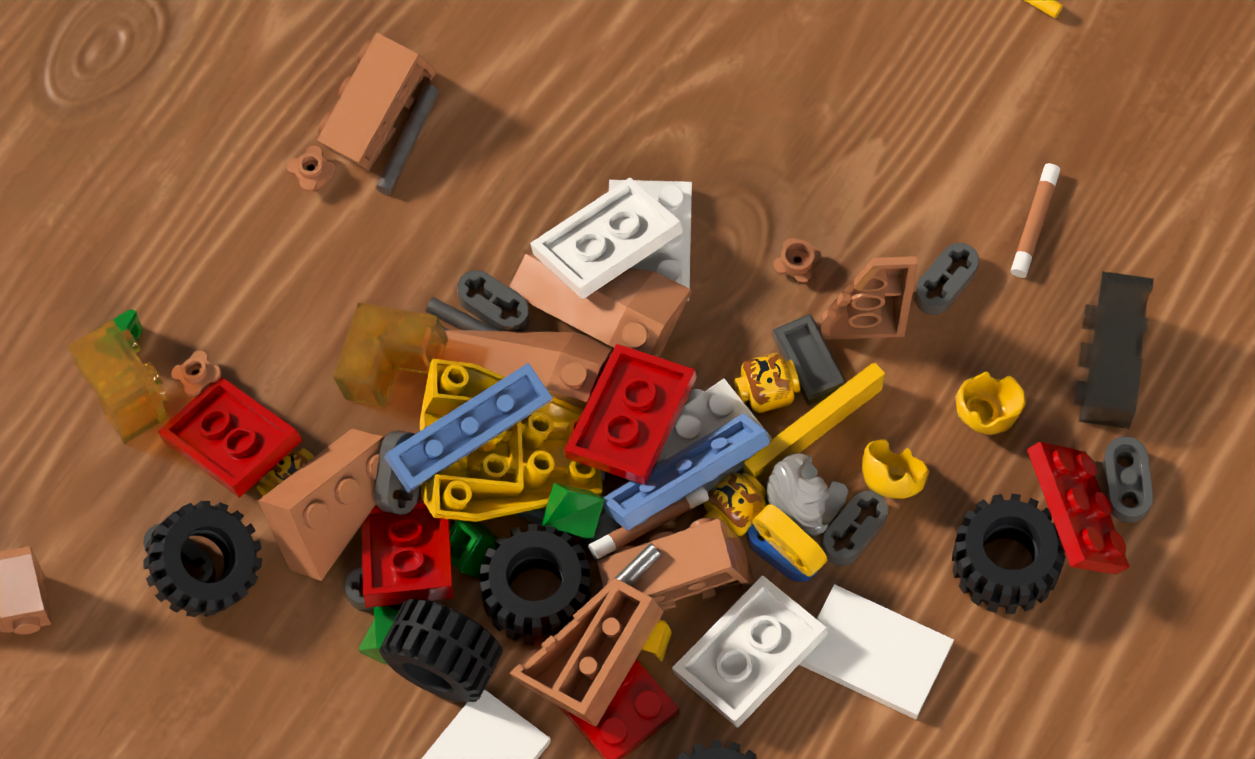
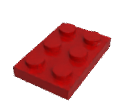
(630, 414)
(230, 436)
(1078, 508)
(406, 557)
(632, 716)

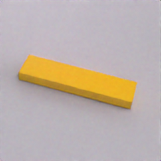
(817, 421)

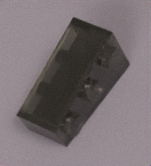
(1113, 350)

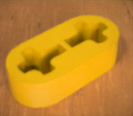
(790, 540)

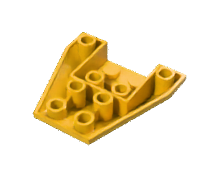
(511, 470)

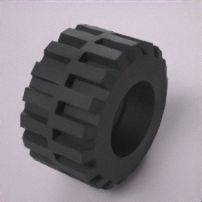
(227, 533)
(526, 552)
(999, 585)
(441, 650)

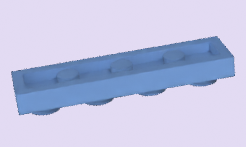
(468, 427)
(686, 471)

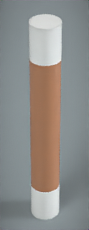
(1035, 220)
(622, 537)

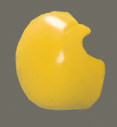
(990, 403)
(892, 473)

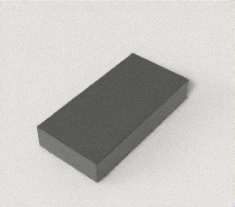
(812, 359)

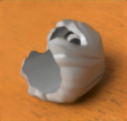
(803, 495)

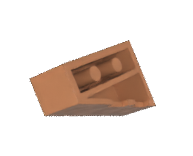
(373, 100)
(324, 503)
(692, 563)
(593, 653)

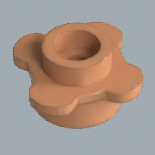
(311, 179)
(793, 249)
(196, 383)

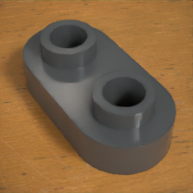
(1130, 481)

